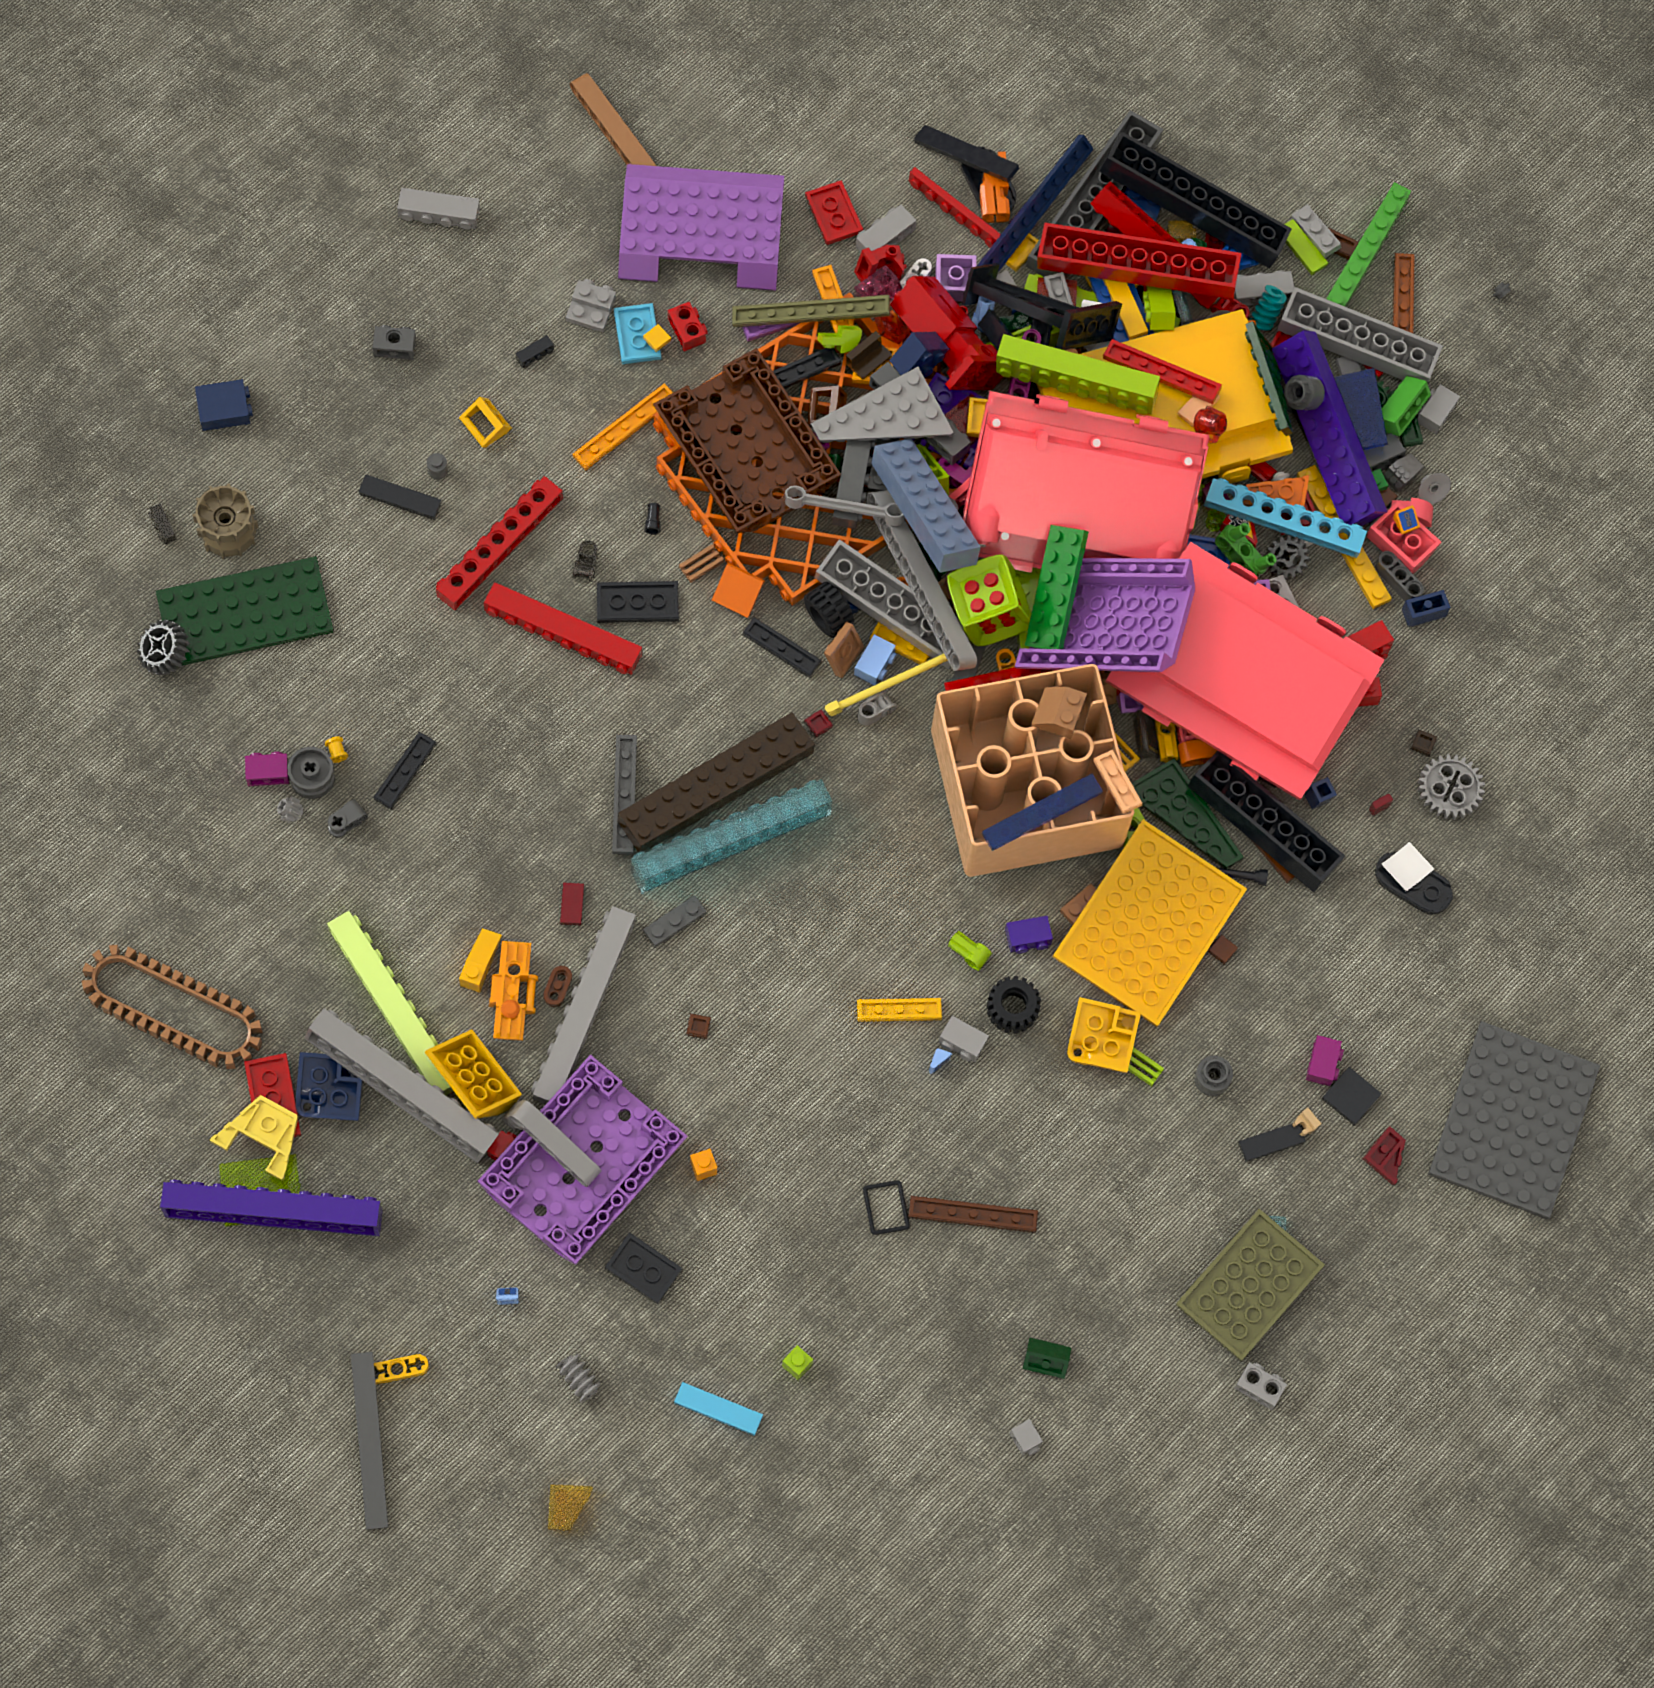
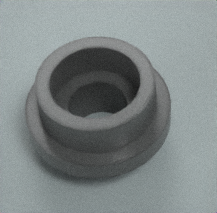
(1501, 290)

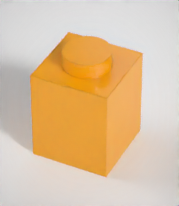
(703, 1164)

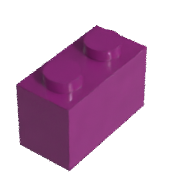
(266, 769)
(1324, 1060)

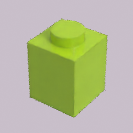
(797, 1362)

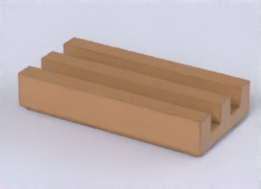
(715, 554)

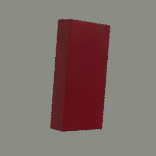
(572, 904)

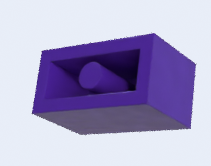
(1029, 934)

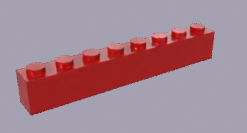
(1133, 221)
(562, 628)

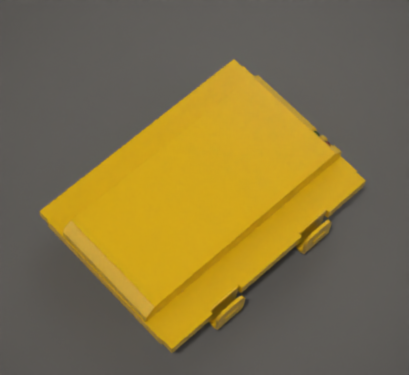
(1222, 354)

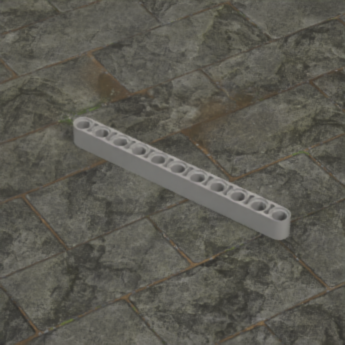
(925, 588)

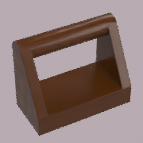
(837, 400)

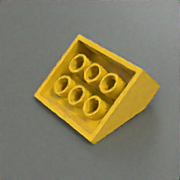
(474, 1075)

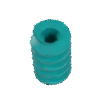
(1268, 307)

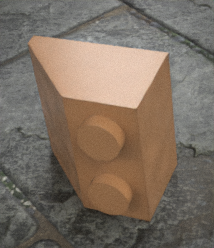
(1059, 710)

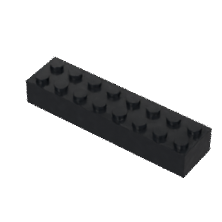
(1266, 821)

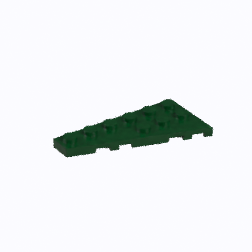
(1173, 802)

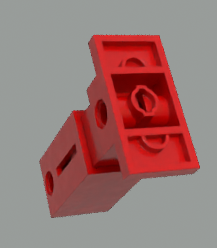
(930, 308)

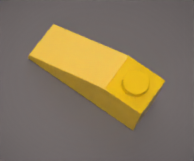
(479, 960)

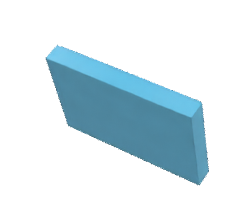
(631, 325)

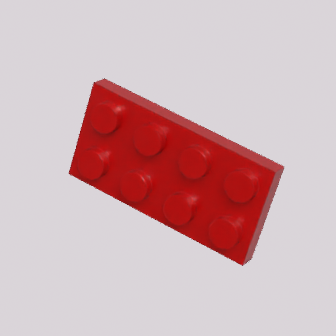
(272, 1080)

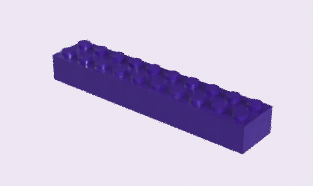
(1332, 434)
(271, 1208)

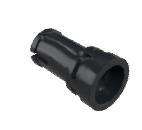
(652, 524)

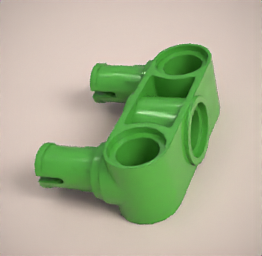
(1240, 551)

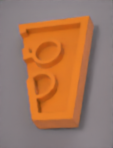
(1290, 489)

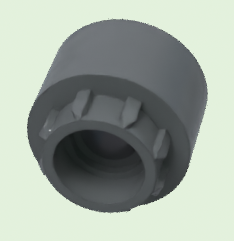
(1304, 392)
(1221, 1068)

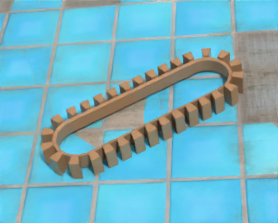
(155, 1029)

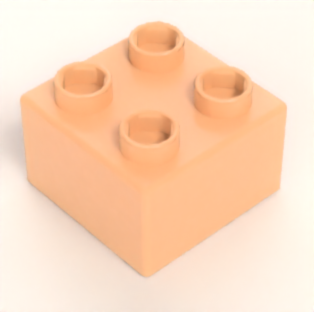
(1002, 765)

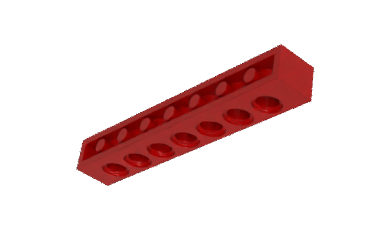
(455, 596)

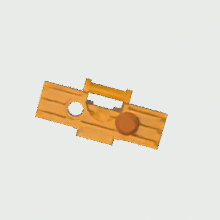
(505, 991)

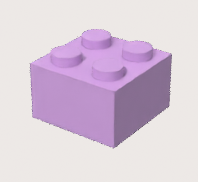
(953, 273)

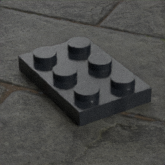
(643, 1268)

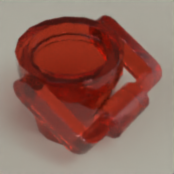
(1210, 422)

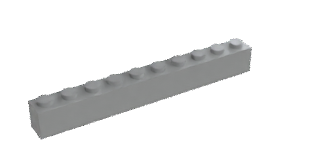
(585, 1004)

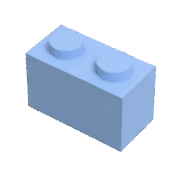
(875, 660)

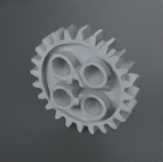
(1433, 778)

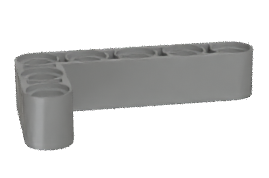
(528, 1118)

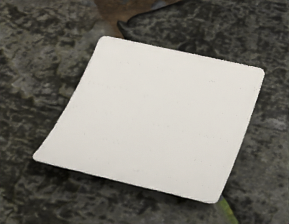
(1408, 866)

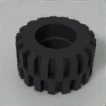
(828, 608)
(1010, 1020)

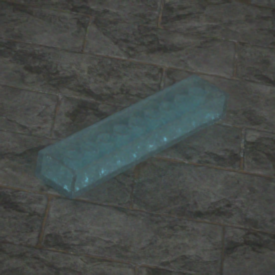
(731, 835)

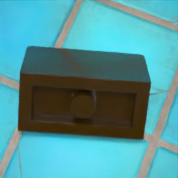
(868, 356)

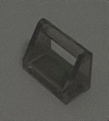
(1145, 736)

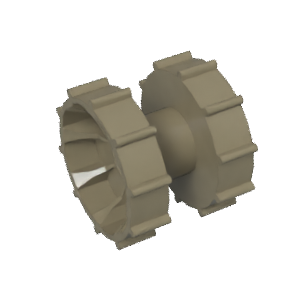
(222, 504)

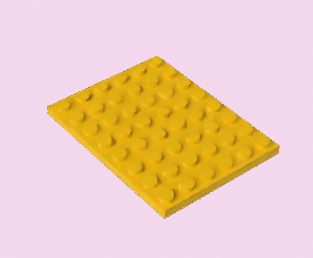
(1149, 922)

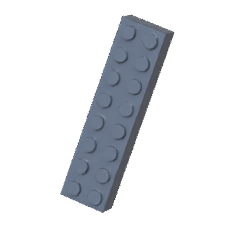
(925, 505)

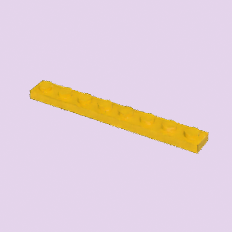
(1361, 566)

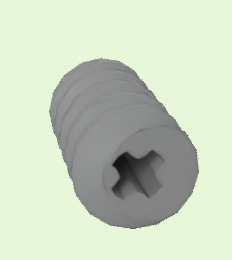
(578, 1377)

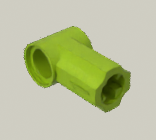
(974, 954)

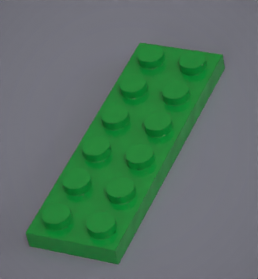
(1056, 588)

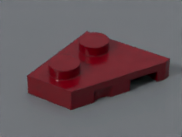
(1386, 1154)

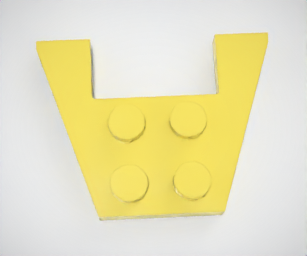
(267, 1125)

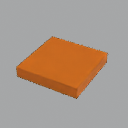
(738, 590)

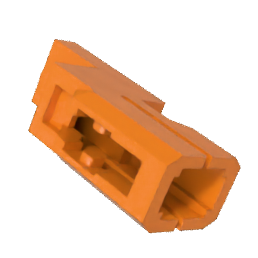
(993, 198)

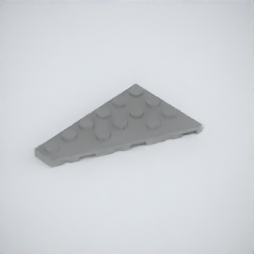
(893, 410)

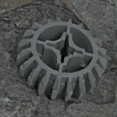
(163, 647)

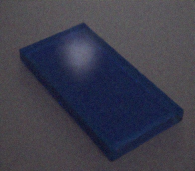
(1364, 407)

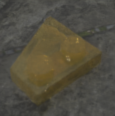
(566, 1505)

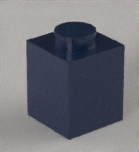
(1320, 793)

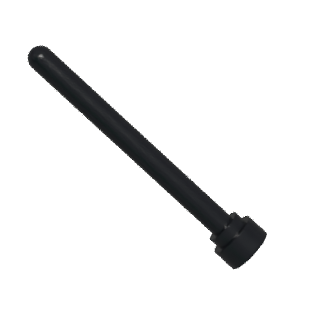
(1258, 876)

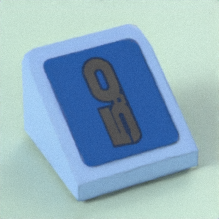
(939, 1059)
(507, 1296)

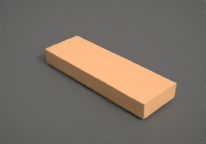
(1117, 782)

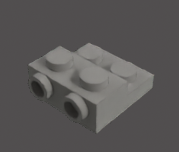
(591, 305)

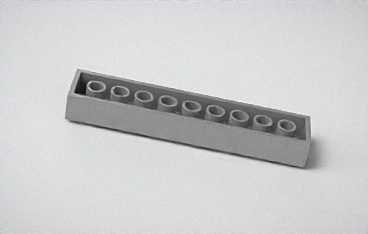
(400, 1085)

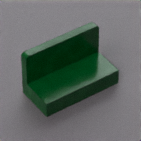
(1047, 1358)

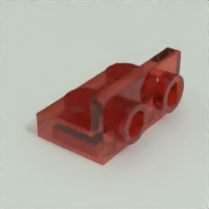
(890, 330)

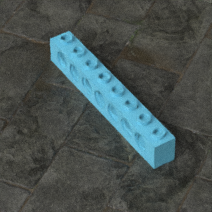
(1290, 527)

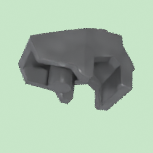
(1403, 472)

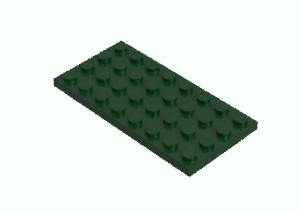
(249, 609)

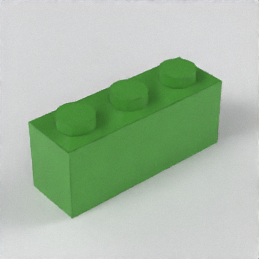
(1405, 404)

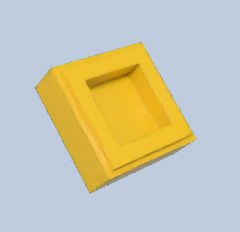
(657, 338)

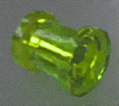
(1214, 525)

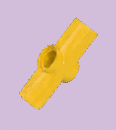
(1166, 742)

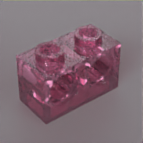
(880, 283)

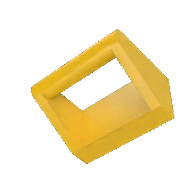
(492, 414)

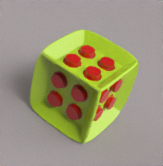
(989, 600)

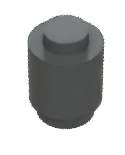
(437, 466)

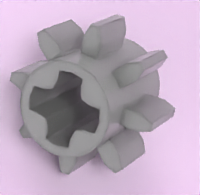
(290, 809)

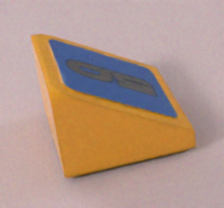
(1406, 519)

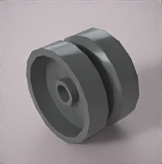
(311, 772)

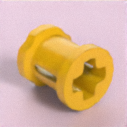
(336, 749)

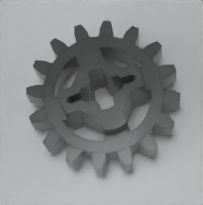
(1295, 556)

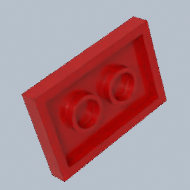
(833, 212)

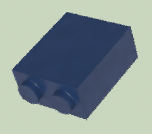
(223, 405)

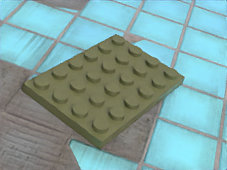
(1250, 1285)

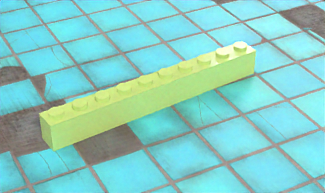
(387, 995)

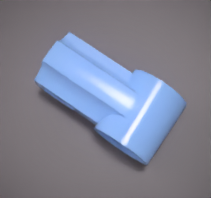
(983, 306)

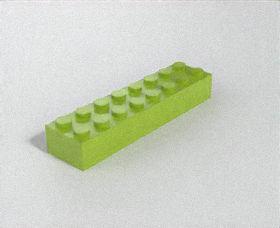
(1077, 374)

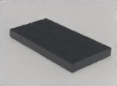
(637, 601)

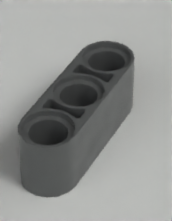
(1396, 568)

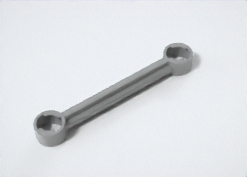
(843, 505)

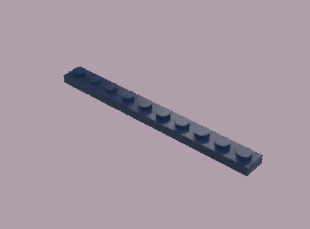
(1038, 202)

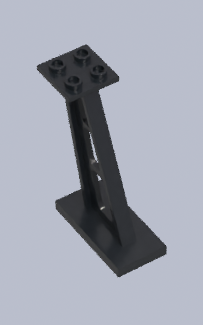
(1077, 326)

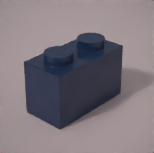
(1426, 608)

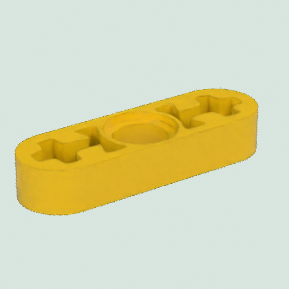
(389, 1363)

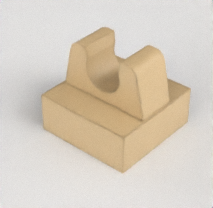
(1308, 1122)

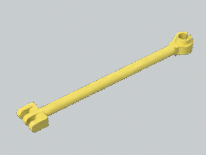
(836, 707)

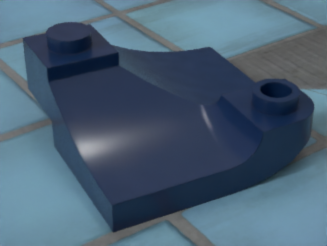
(328, 1088)

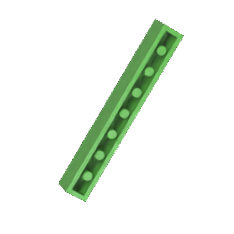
(1369, 245)

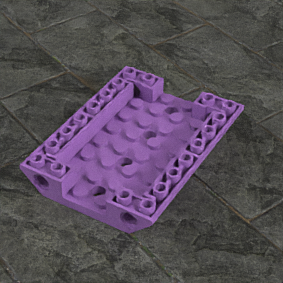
(631, 1155)

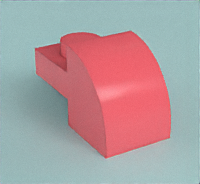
(1423, 509)

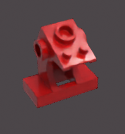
(872, 260)

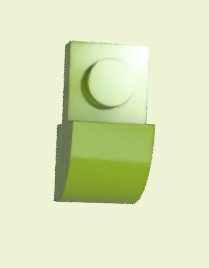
(845, 338)

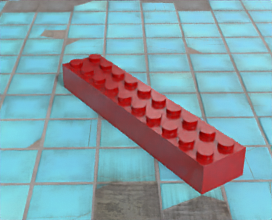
(1139, 260)

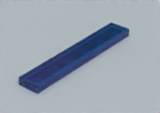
(1042, 812)

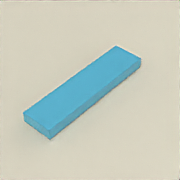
(718, 1408)

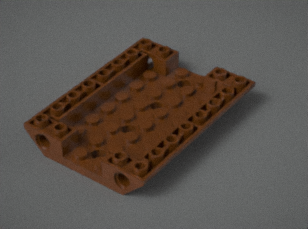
(770, 432)

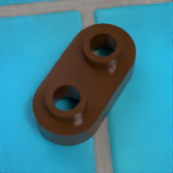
(557, 987)

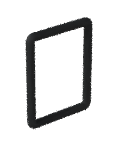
(897, 1182)

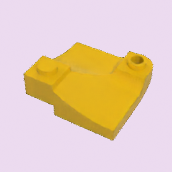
(1103, 1035)

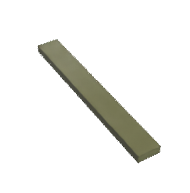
(811, 311)

